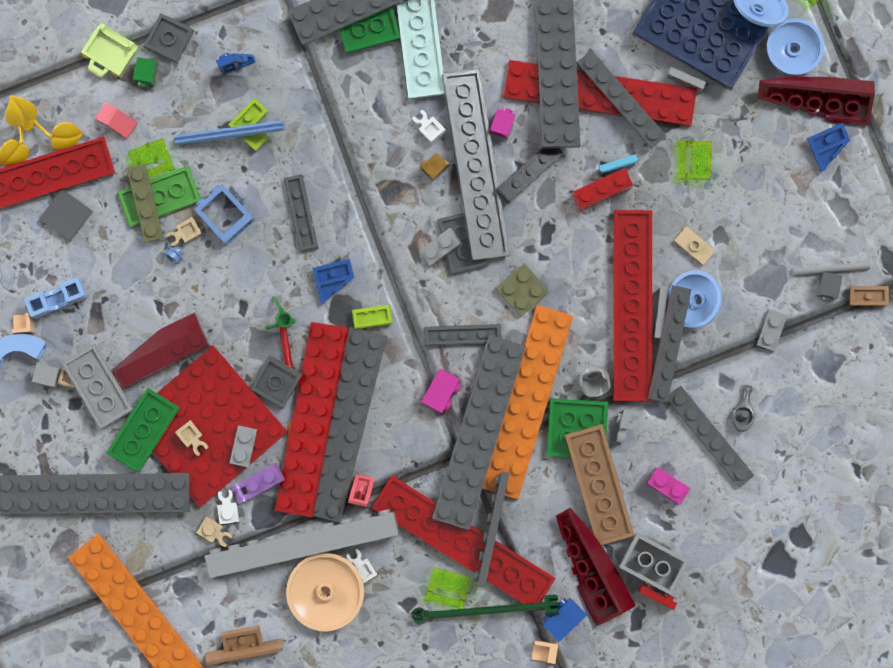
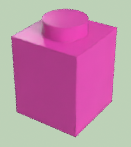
(502, 123)

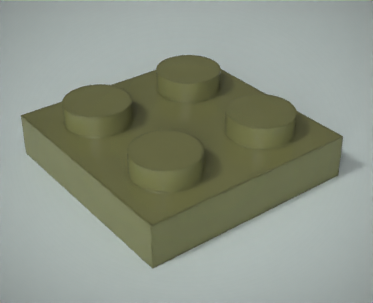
(522, 290)

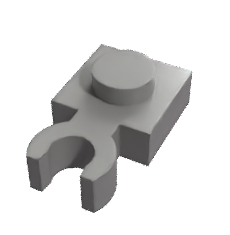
(623, 421)

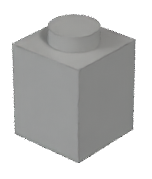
(45, 375)

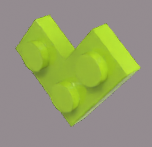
(251, 115)

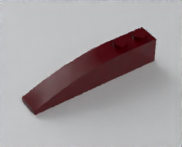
(829, 97)
(162, 351)
(596, 574)

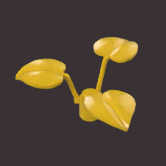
(21, 114)

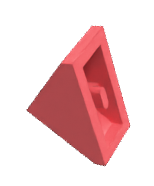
(116, 120)
(361, 490)

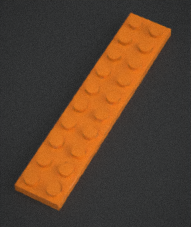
(528, 399)
(132, 606)

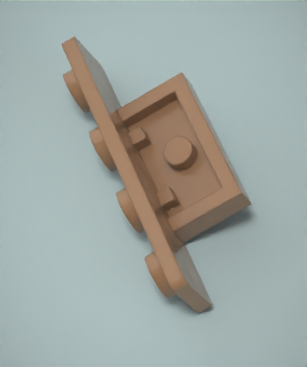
(243, 644)

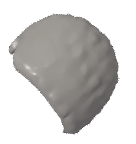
(594, 381)

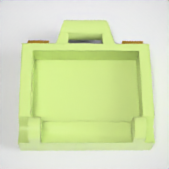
(109, 51)

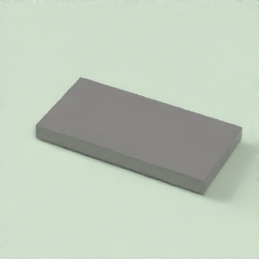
(97, 386)

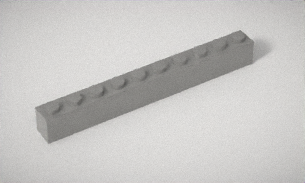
(303, 544)

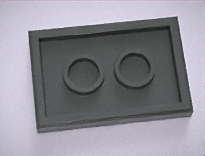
(459, 259)

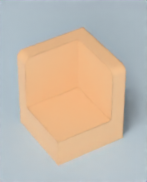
(23, 324)
(544, 651)

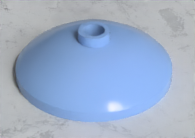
(763, 12)
(804, 38)
(703, 287)

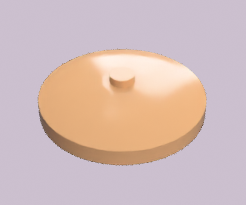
(325, 592)

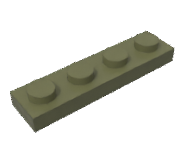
(145, 202)

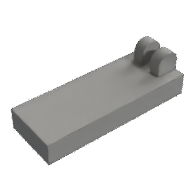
(660, 312)

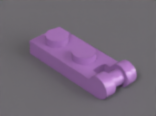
(258, 483)

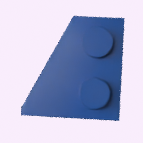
(231, 62)
(828, 144)
(332, 278)

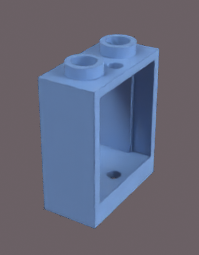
(237, 228)

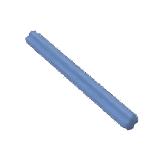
(231, 132)

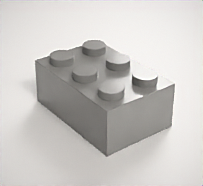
(653, 563)

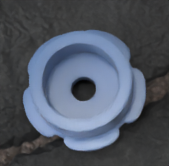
(174, 254)

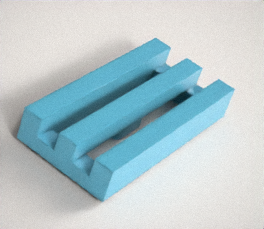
(618, 165)

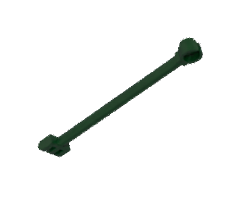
(548, 605)

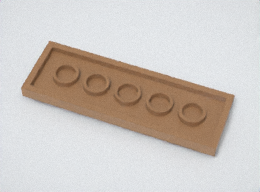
(599, 484)

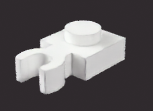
(431, 128)
(228, 511)
(364, 567)

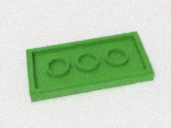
(170, 191)

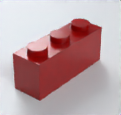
(602, 189)

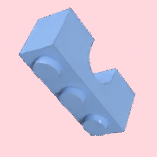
(48, 302)

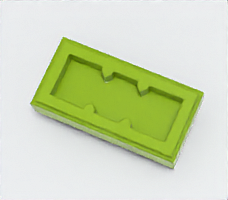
(372, 316)

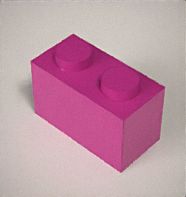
(441, 390)
(668, 486)

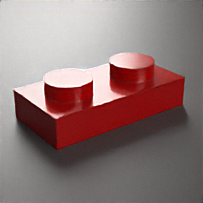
(665, 599)

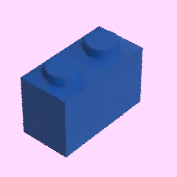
(569, 617)

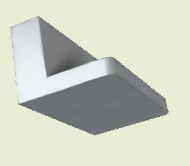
(686, 76)

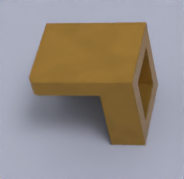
(434, 166)

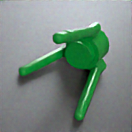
(282, 317)

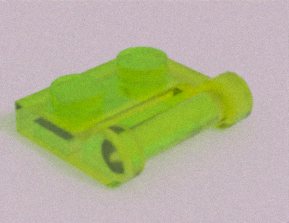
(150, 154)
(700, 160)
(450, 582)

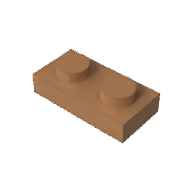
(868, 295)

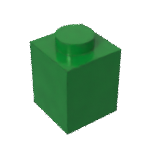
(145, 72)

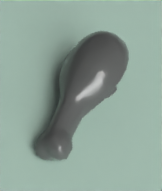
(743, 414)

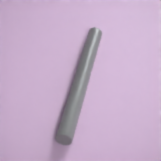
(831, 268)

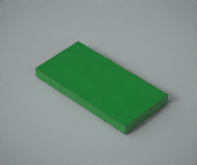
(143, 430)

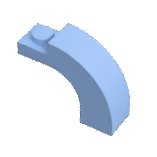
(21, 343)

